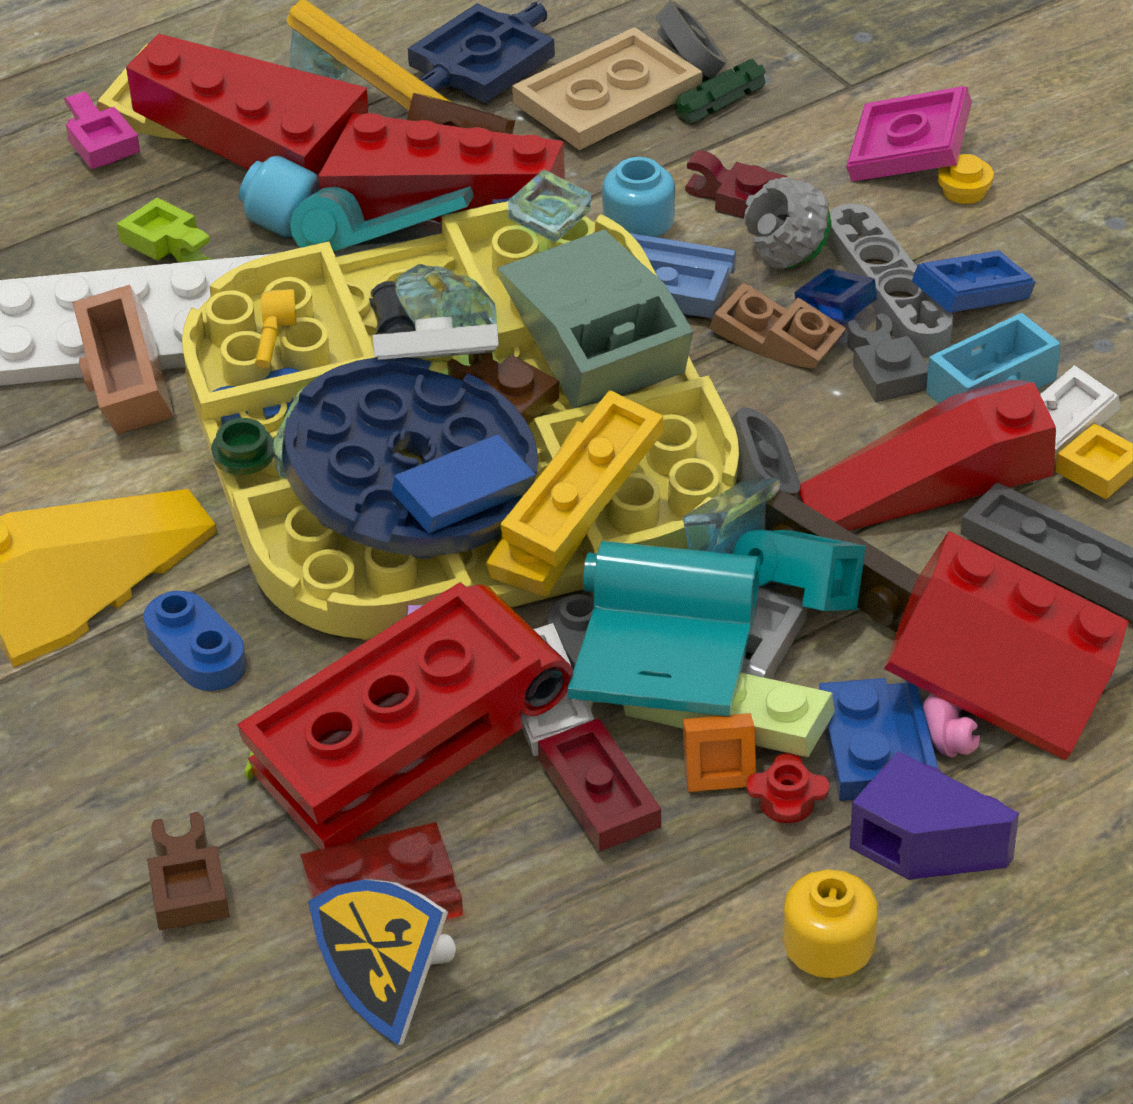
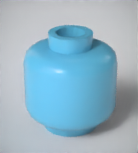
(274, 191)
(640, 197)

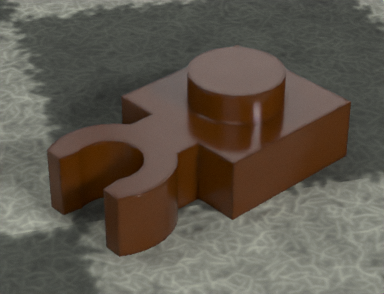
(517, 380)
(186, 877)

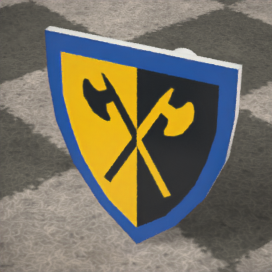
(380, 948)

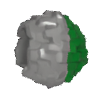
(788, 222)

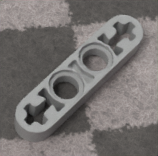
(878, 243)

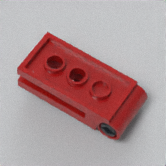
(402, 713)

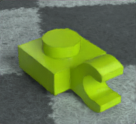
(163, 230)

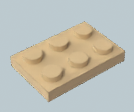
(606, 88)

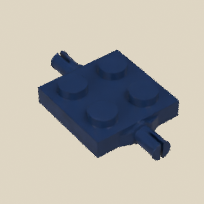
(483, 51)

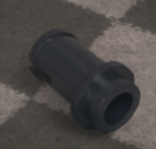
(389, 310)

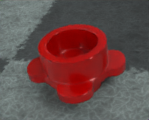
(787, 789)

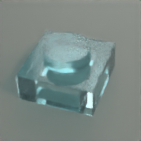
(549, 205)

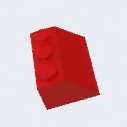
(1006, 645)

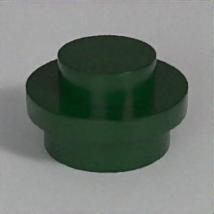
(242, 447)

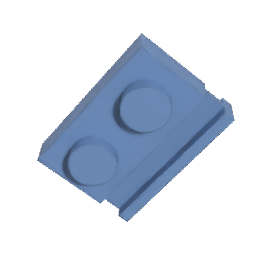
(691, 271)

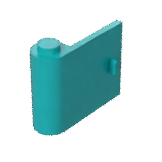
(337, 217)
(666, 627)

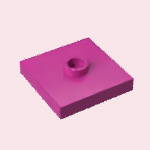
(909, 134)

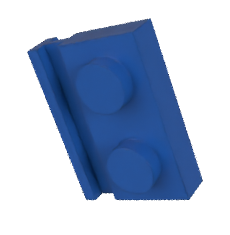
(871, 727)

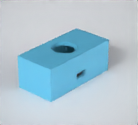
(1007, 352)

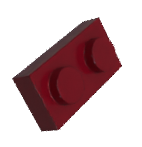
(599, 784)

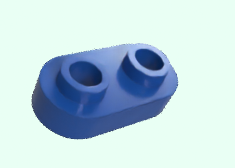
(195, 640)

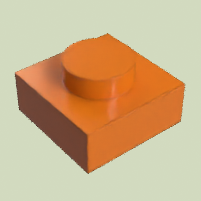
(718, 751)

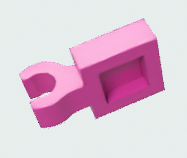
(97, 134)

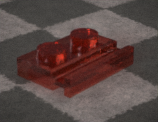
(408, 857)

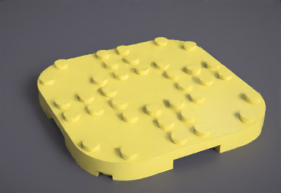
(364, 590)

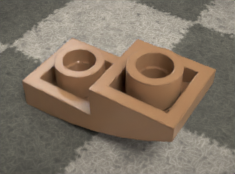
(789, 335)

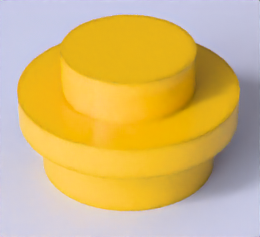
(967, 180)

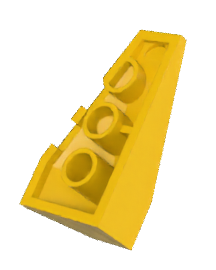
(81, 557)

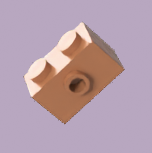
(122, 360)

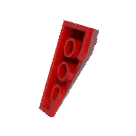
(941, 457)

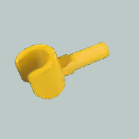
(277, 310)

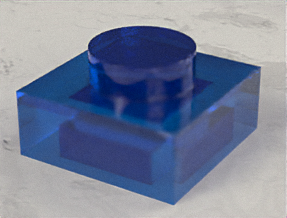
(839, 294)

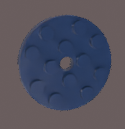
(361, 413)

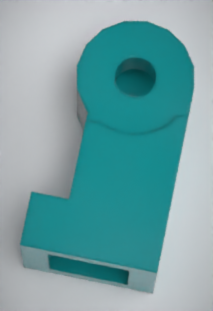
(821, 565)

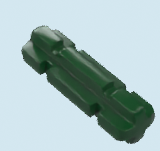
(720, 91)

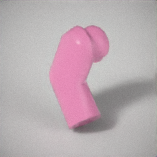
(948, 731)

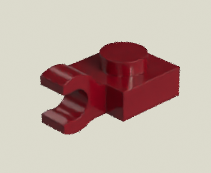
(726, 186)

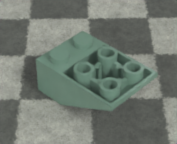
(599, 317)

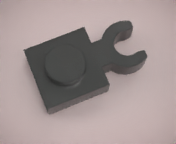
(886, 364)

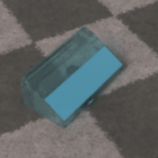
(729, 515)

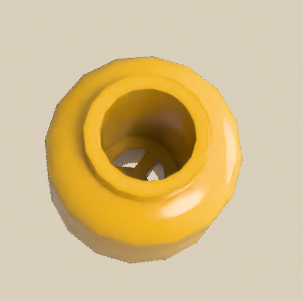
(830, 923)

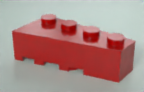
(241, 103)
(408, 162)

